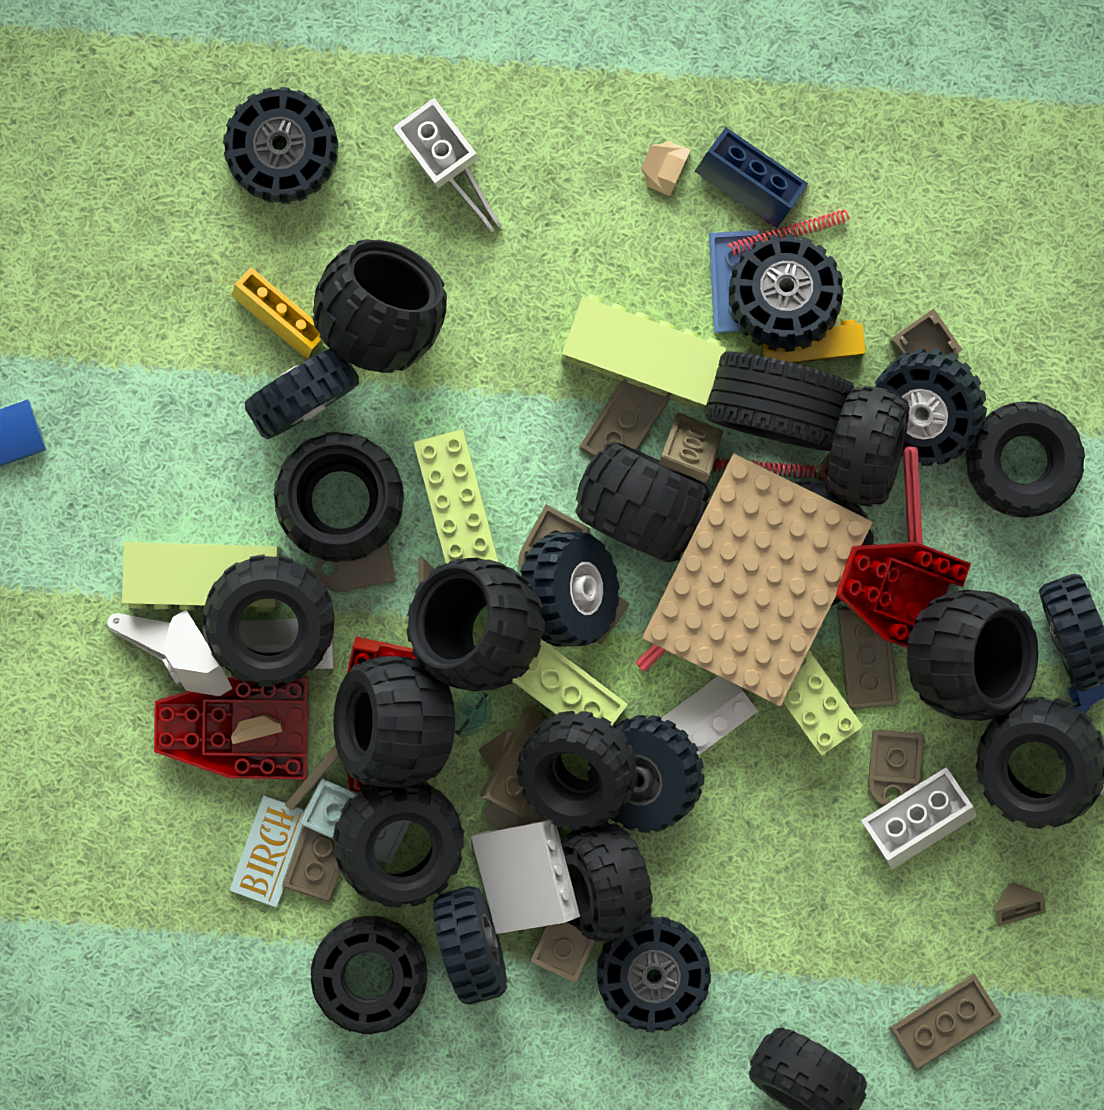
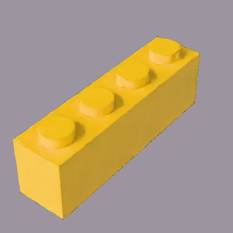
(278, 313)
(838, 343)

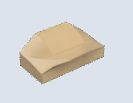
(664, 166)
(256, 728)

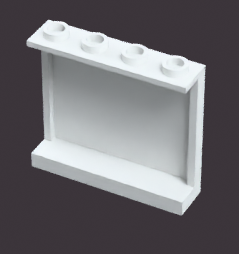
(525, 876)

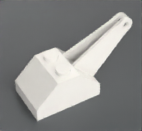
(442, 151)
(179, 647)

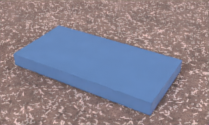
(722, 264)

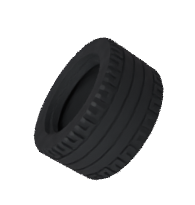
(777, 400)

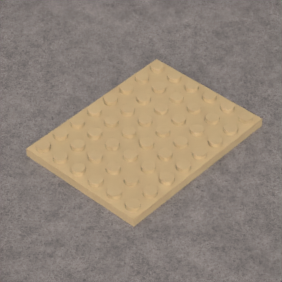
(756, 579)

